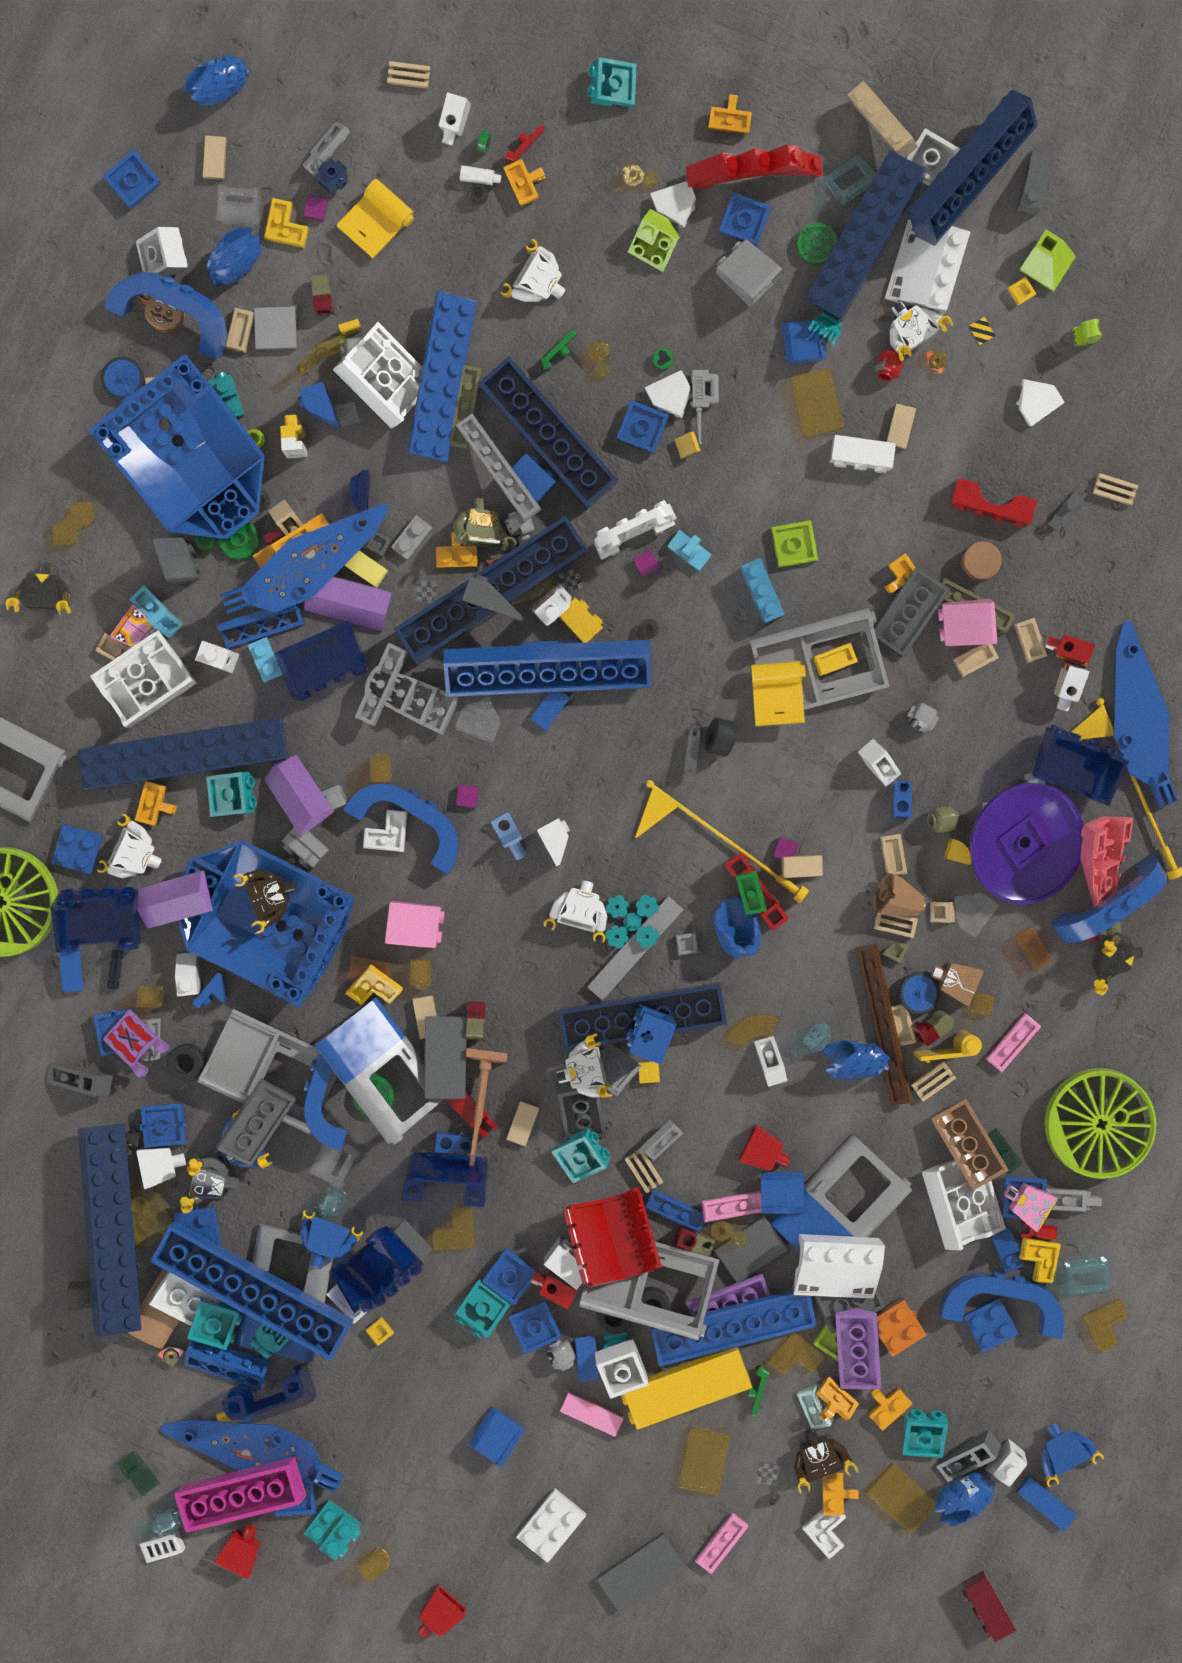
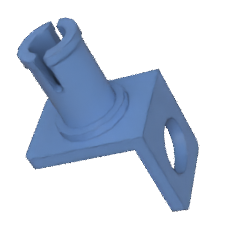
(509, 837)

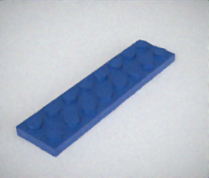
(441, 376)
(738, 1326)

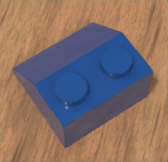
(317, 402)

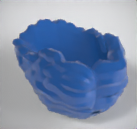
(736, 932)

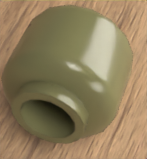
(943, 819)

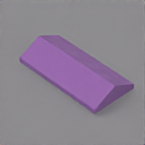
(351, 603)
(298, 794)
(174, 900)
(738, 1293)
(858, 1349)

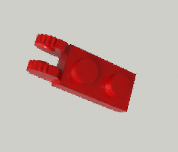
(466, 1110)

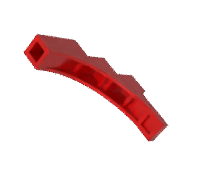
(753, 163)

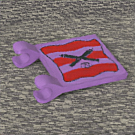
(132, 1039)

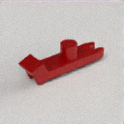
(526, 142)

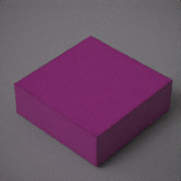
(315, 208)
(646, 563)
(467, 796)
(785, 848)

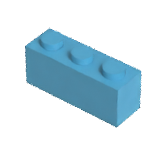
(762, 591)

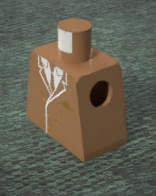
(958, 981)

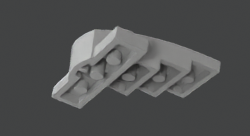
(404, 695)

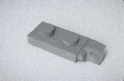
(326, 145)
(1074, 1199)

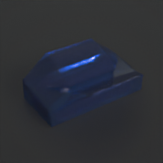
(360, 490)

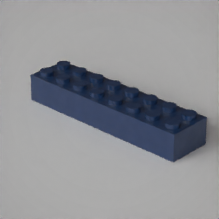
(973, 167)
(866, 235)
(547, 433)
(690, 1007)

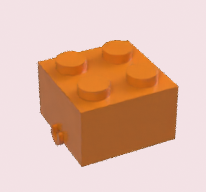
(898, 1326)

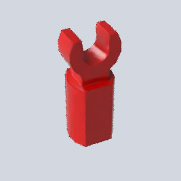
(1044, 1232)

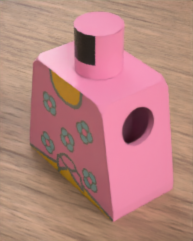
(1030, 1204)

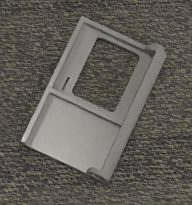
(38, 750)
(244, 1057)
(624, 1297)

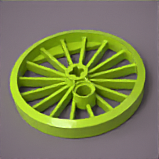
(10, 948)
(1058, 1141)

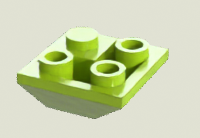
(654, 240)
(1048, 260)

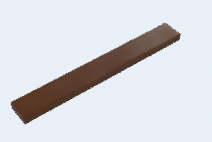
(884, 1023)

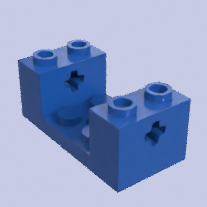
(655, 1042)

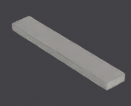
(498, 467)
(632, 950)

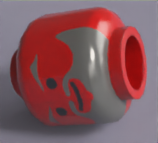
(888, 365)

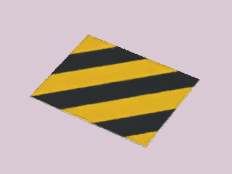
(982, 330)

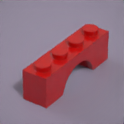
(968, 496)
(774, 915)

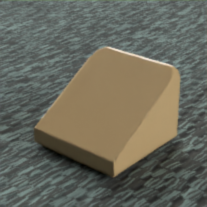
(942, 912)

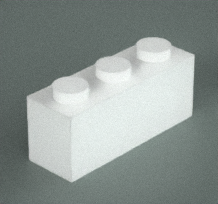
(862, 453)

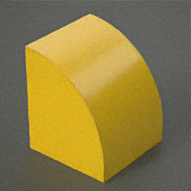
(957, 852)

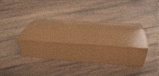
(969, 1144)
(155, 1324)

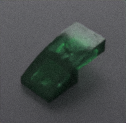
(1006, 1152)
(138, 1472)

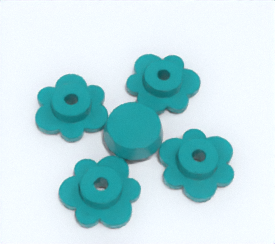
(632, 921)

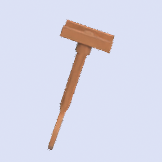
(486, 1059)

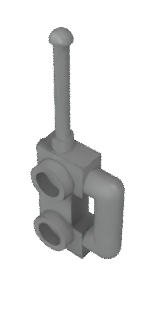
(699, 399)

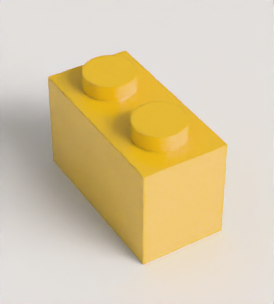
(581, 621)

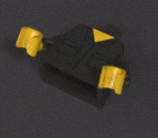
(41, 591)
(1111, 957)

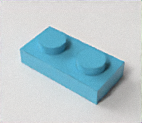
(265, 660)

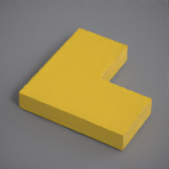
(278, 226)
(372, 982)
(1045, 1255)

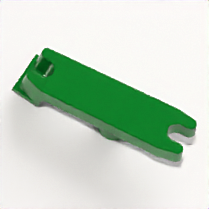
(559, 348)
(757, 1393)

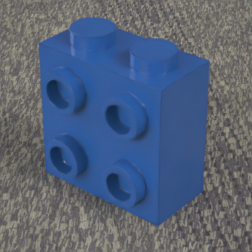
(534, 477)

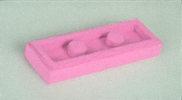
(1013, 1042)
(731, 1206)
(591, 1414)
(721, 1543)

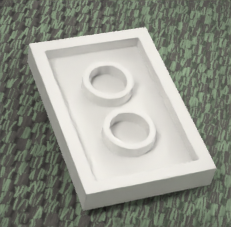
(179, 1298)
(551, 1525)

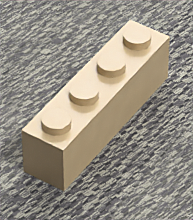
(882, 120)

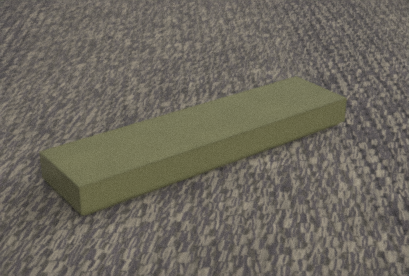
(465, 403)
(957, 593)

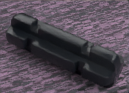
(115, 969)

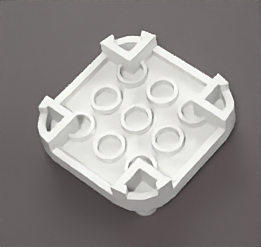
(658, 519)

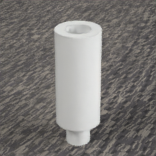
(479, 175)

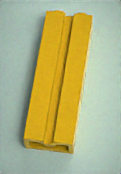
(687, 1387)

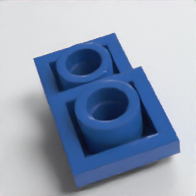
(71, 971)
(586, 1362)

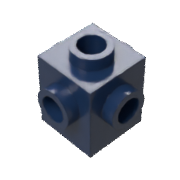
(332, 176)

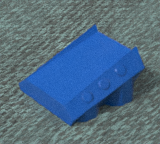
(802, 344)
(782, 1192)
(496, 1436)

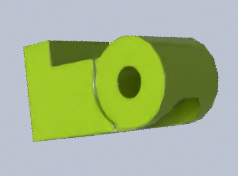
(1087, 333)

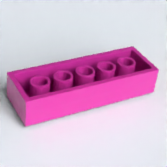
(240, 1494)

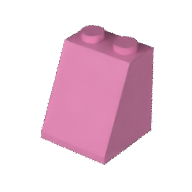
(968, 622)
(414, 924)

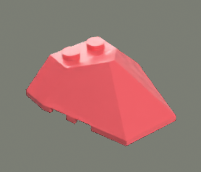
(1102, 854)

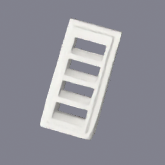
(177, 1541)

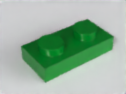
(751, 892)

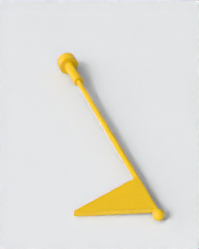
(1099, 725)
(662, 804)

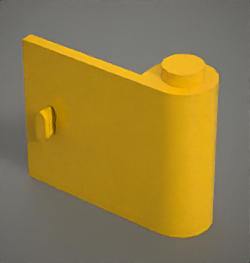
(377, 217)
(778, 690)
(963, 1045)

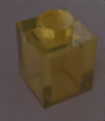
(381, 768)
(421, 973)
(150, 996)
(374, 1564)

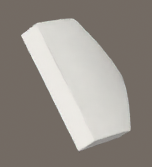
(675, 203)
(670, 394)
(1037, 400)

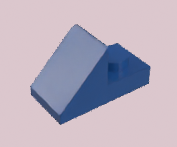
(216, 987)
(1007, 1250)

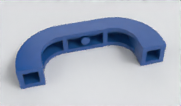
(178, 296)
(426, 811)
(1109, 912)
(315, 1091)
(969, 1285)

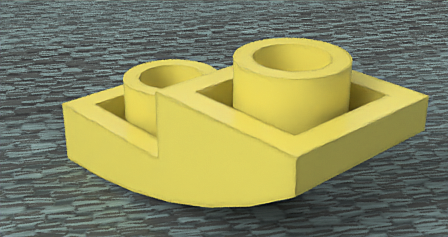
(367, 568)

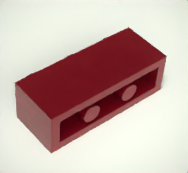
(987, 1607)

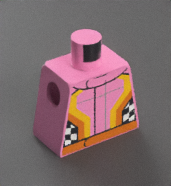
(133, 628)

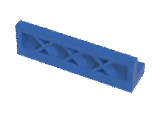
(254, 618)
(228, 1360)

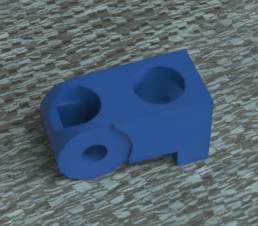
(901, 800)
(452, 1142)

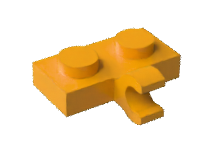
(730, 119)
(523, 181)
(456, 555)
(902, 569)
(152, 803)
(837, 1400)
(889, 1407)
(834, 1494)

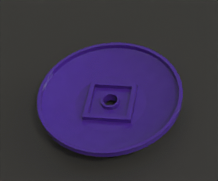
(1051, 849)

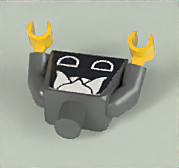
(208, 1181)

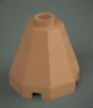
(898, 897)

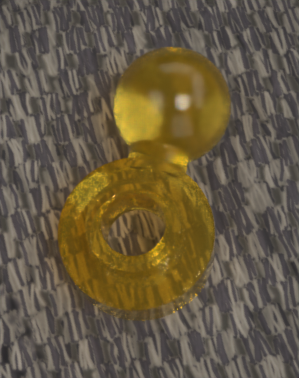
(649, 178)
(601, 370)
(738, 1237)

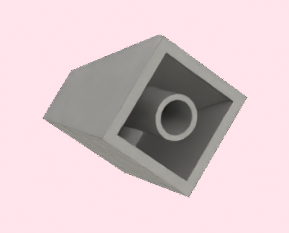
(748, 271)

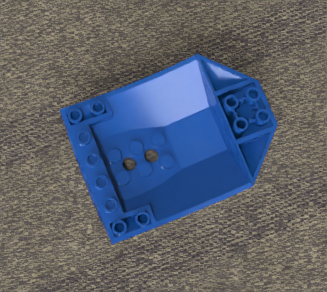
(187, 488)
(272, 957)

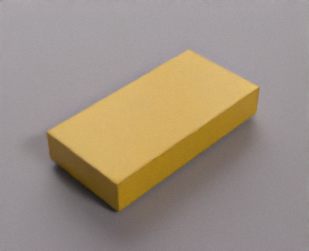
(834, 659)

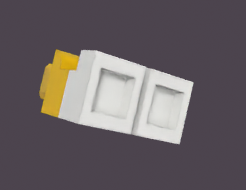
(291, 436)

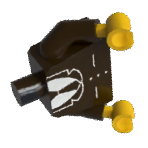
(268, 895)
(820, 1458)

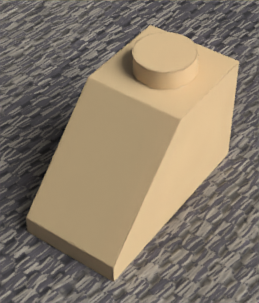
(285, 517)

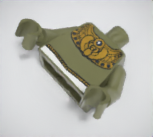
(481, 528)

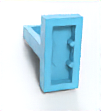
(689, 550)
(156, 612)

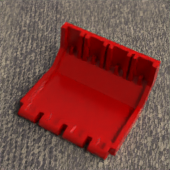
(612, 1238)

